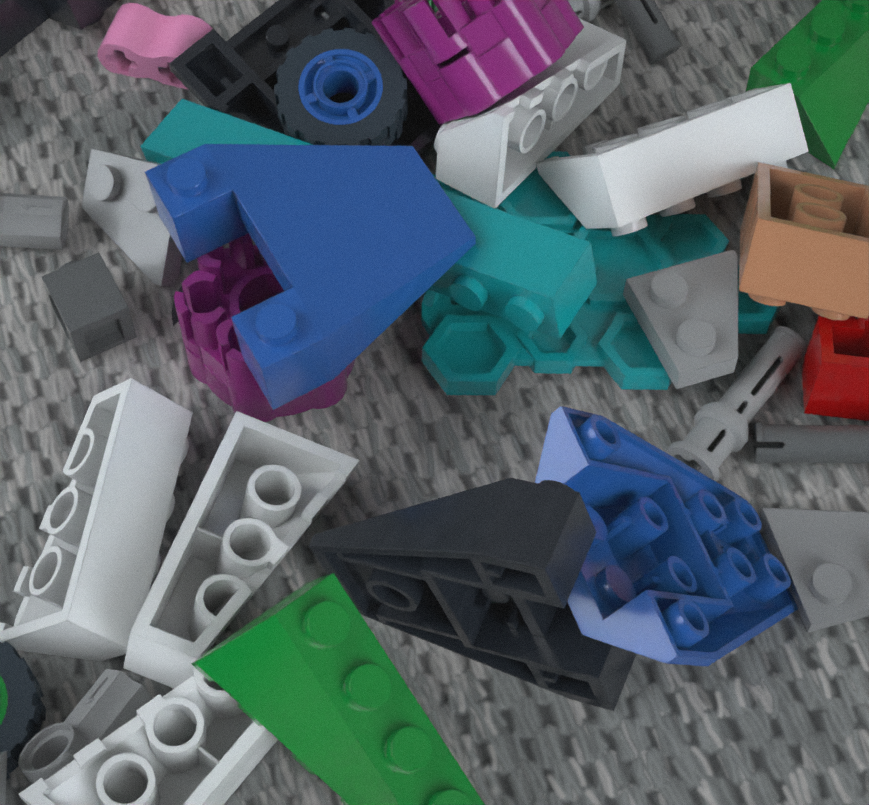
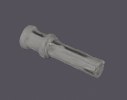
(723, 424)

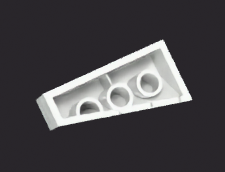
(502, 144)
(677, 160)
(239, 527)
(104, 528)
(173, 752)

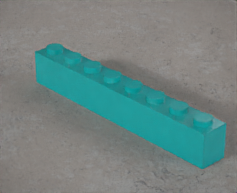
(513, 270)

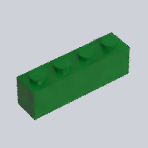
(828, 73)
(337, 701)

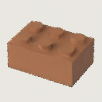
(806, 242)

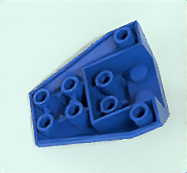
(673, 551)

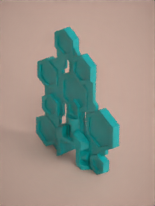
(478, 350)

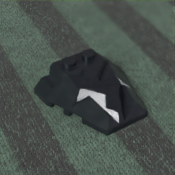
(241, 72)

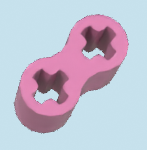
(145, 42)

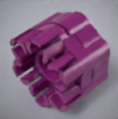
(474, 48)
(223, 287)

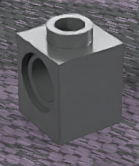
(89, 306)

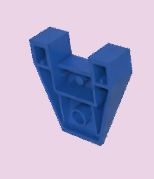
(340, 227)

